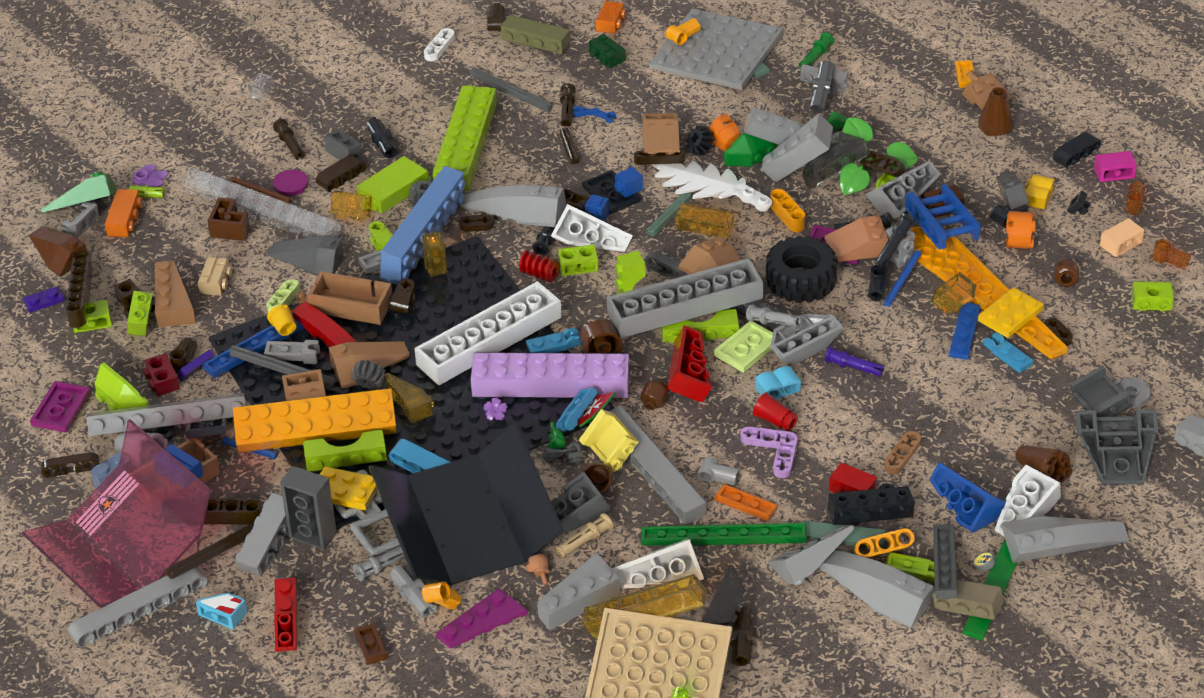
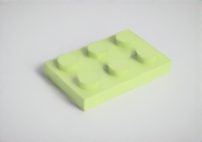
(745, 346)

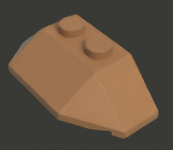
(708, 255)

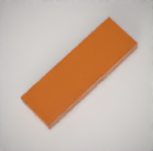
(746, 502)

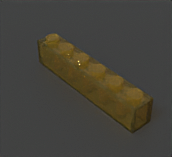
(660, 600)

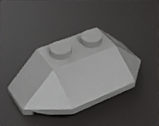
(810, 338)

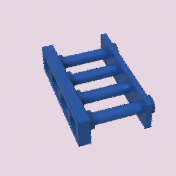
(932, 226)

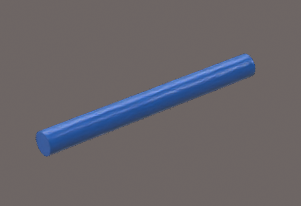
(902, 278)

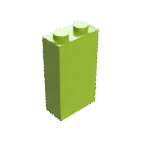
(392, 184)

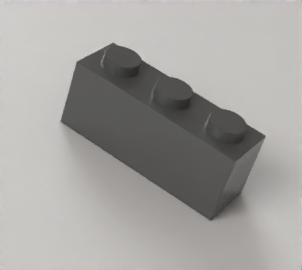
(1011, 189)

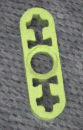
(284, 295)

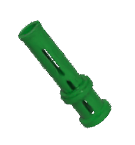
(819, 47)

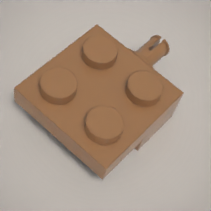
(980, 88)

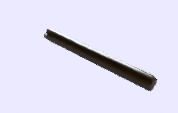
(208, 552)

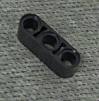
(1076, 149)

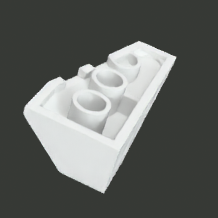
(660, 566)

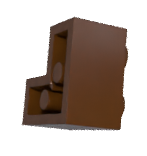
(227, 222)

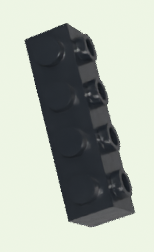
(870, 505)

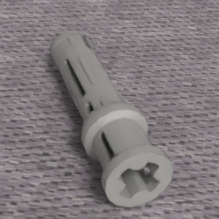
(766, 315)
(375, 564)

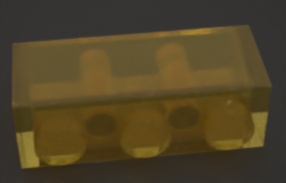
(704, 220)

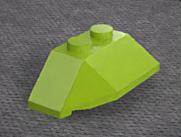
(116, 390)

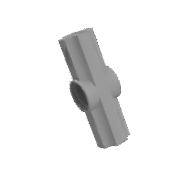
(411, 590)

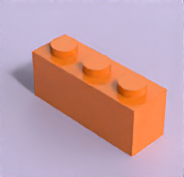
(123, 213)

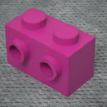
(1115, 166)

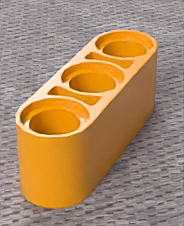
(787, 210)
(893, 539)

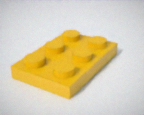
(1010, 312)
(350, 488)

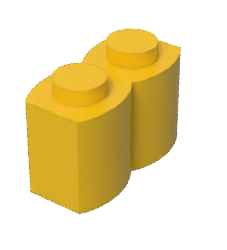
(1039, 191)

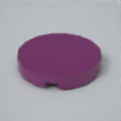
(290, 182)

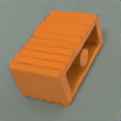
(610, 17)

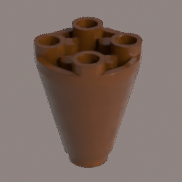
(996, 114)
(1048, 461)

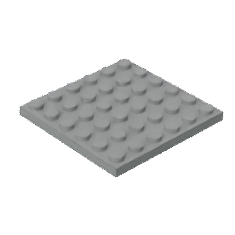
(721, 52)

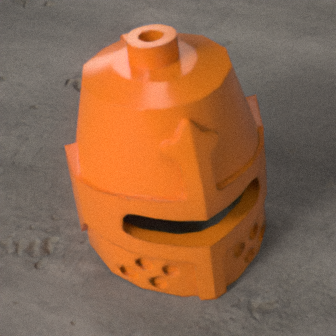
(724, 134)

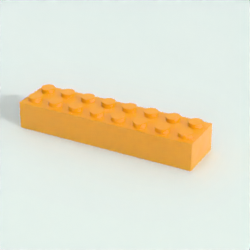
(313, 418)

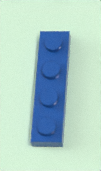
(964, 331)

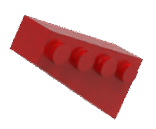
(688, 367)

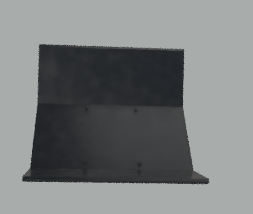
(470, 512)

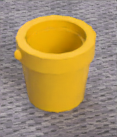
(282, 319)

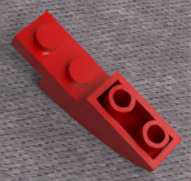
(286, 615)

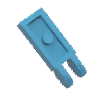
(554, 342)
(1008, 352)
(576, 409)

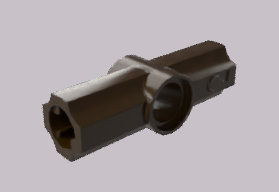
(742, 637)

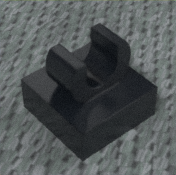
(1079, 204)

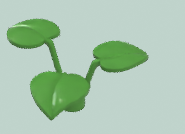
(856, 178)

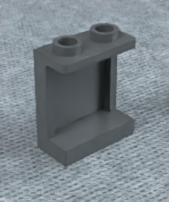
(1099, 393)

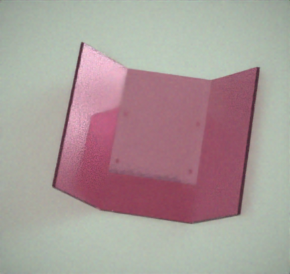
(130, 524)

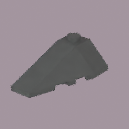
(311, 253)
(579, 503)

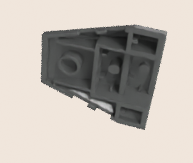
(1118, 445)

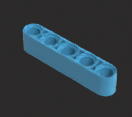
(414, 457)

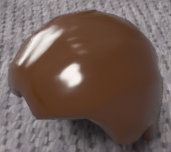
(599, 474)

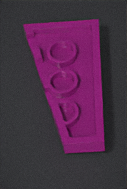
(484, 616)

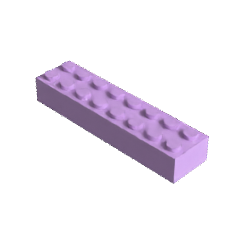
(548, 374)

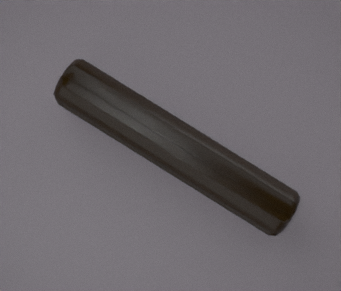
(569, 145)

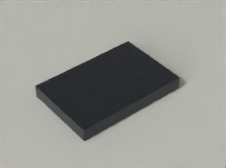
(604, 186)
(206, 428)

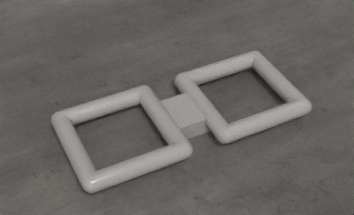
(366, 518)

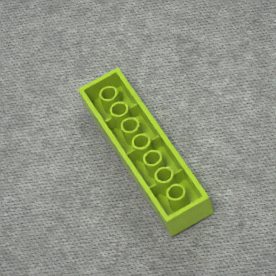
(467, 131)

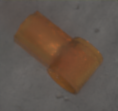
(1135, 198)
(1165, 252)

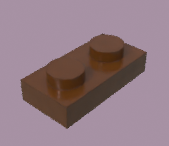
(370, 644)

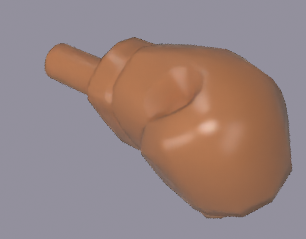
(539, 565)

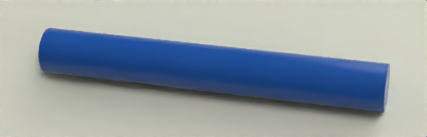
(267, 452)

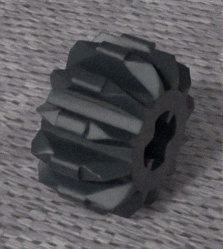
(700, 140)

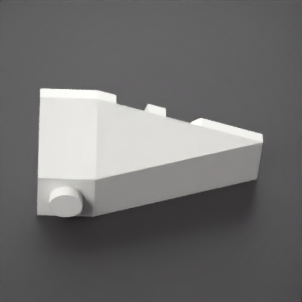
(583, 229)
(1030, 496)

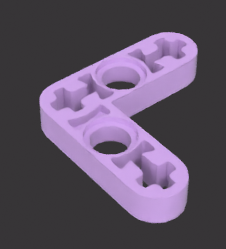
(782, 446)

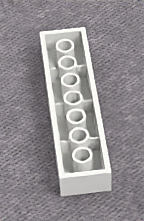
(488, 332)

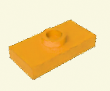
(962, 69)

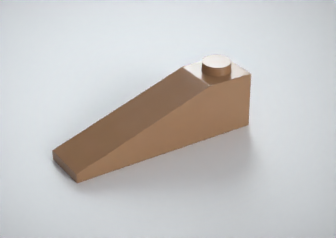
(346, 355)

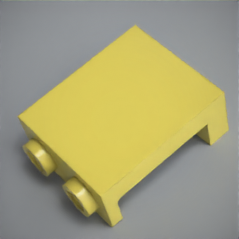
(609, 439)

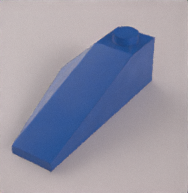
(971, 502)

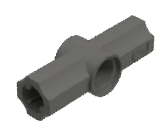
(822, 86)

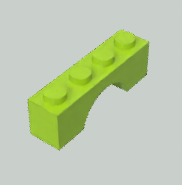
(629, 269)
(722, 325)
(366, 449)

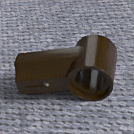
(496, 17)
(182, 354)

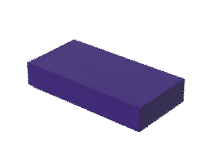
(195, 365)

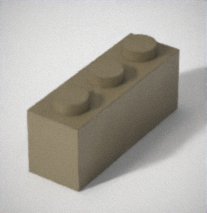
(973, 600)

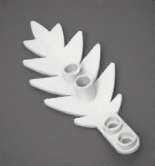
(710, 183)

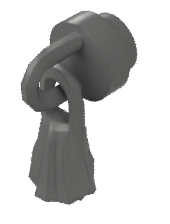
(573, 456)

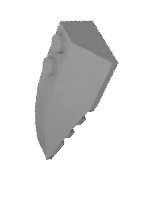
(522, 203)
(1057, 535)
(881, 586)

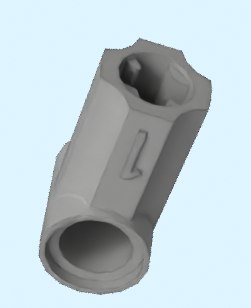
(712, 471)

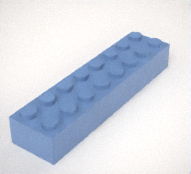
(427, 216)

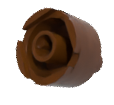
(600, 338)

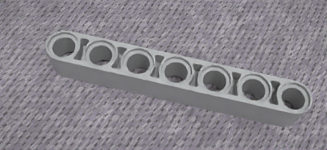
(133, 606)

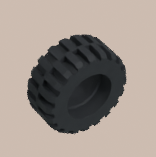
(799, 284)

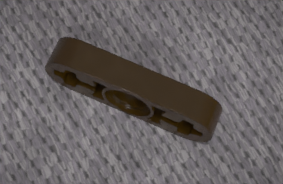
(660, 158)
(886, 169)
(54, 463)

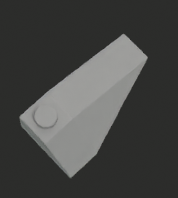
(800, 563)

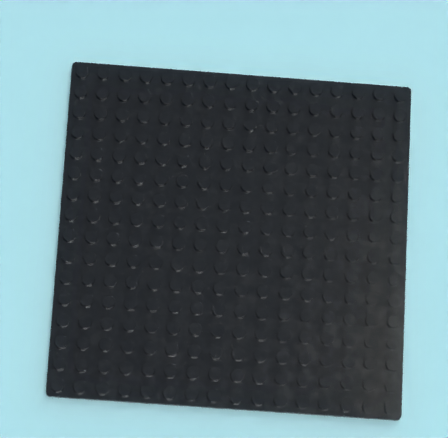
(458, 420)

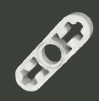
(432, 51)

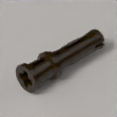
(567, 105)
(287, 135)

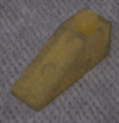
(410, 398)

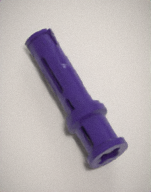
(845, 359)

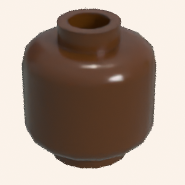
(1066, 273)
(654, 394)

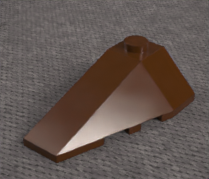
(56, 248)

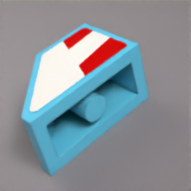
(223, 609)

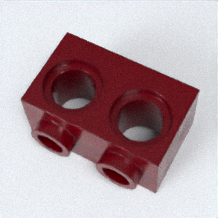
(161, 375)

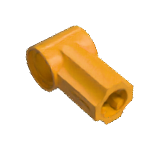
(680, 33)
(441, 594)

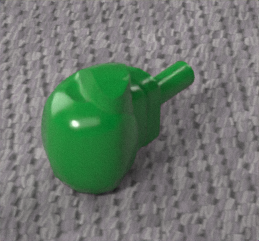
(837, 120)
(557, 439)

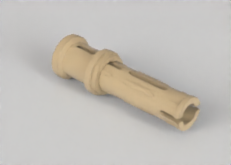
(591, 531)

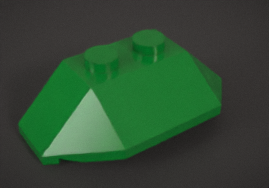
(747, 151)

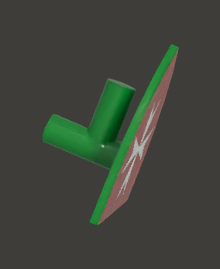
(592, 410)

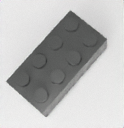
(308, 507)

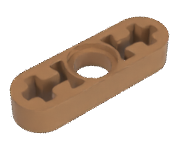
(902, 445)

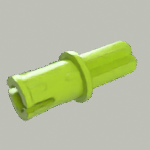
(151, 192)

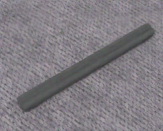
(510, 89)
(274, 364)

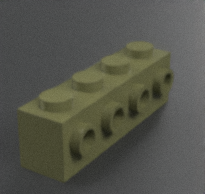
(535, 34)

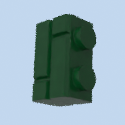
(607, 51)

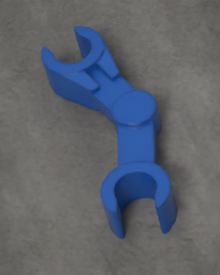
(581, 111)

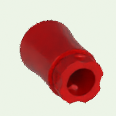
(774, 412)

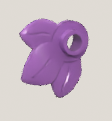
(149, 176)

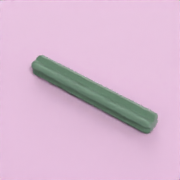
(668, 214)

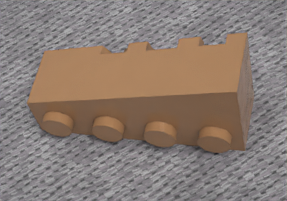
(171, 298)

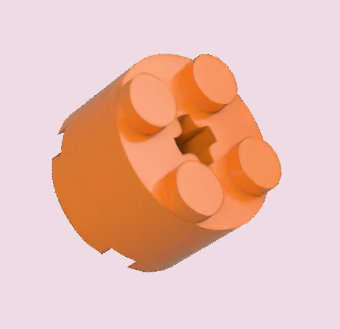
(1020, 230)

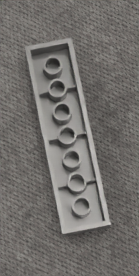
(684, 298)

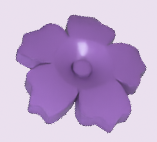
(495, 409)

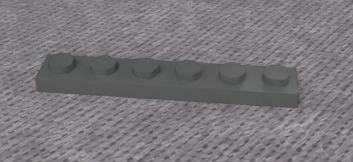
(944, 561)

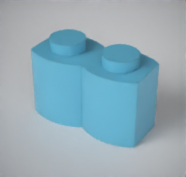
(778, 383)

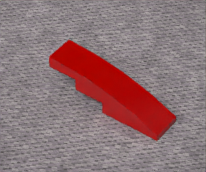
(321, 325)

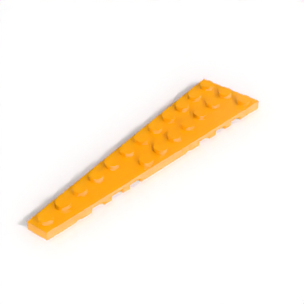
(958, 258)

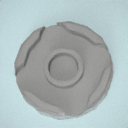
(1139, 393)

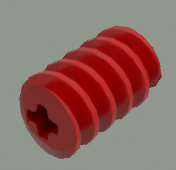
(539, 267)

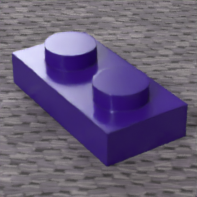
(43, 299)

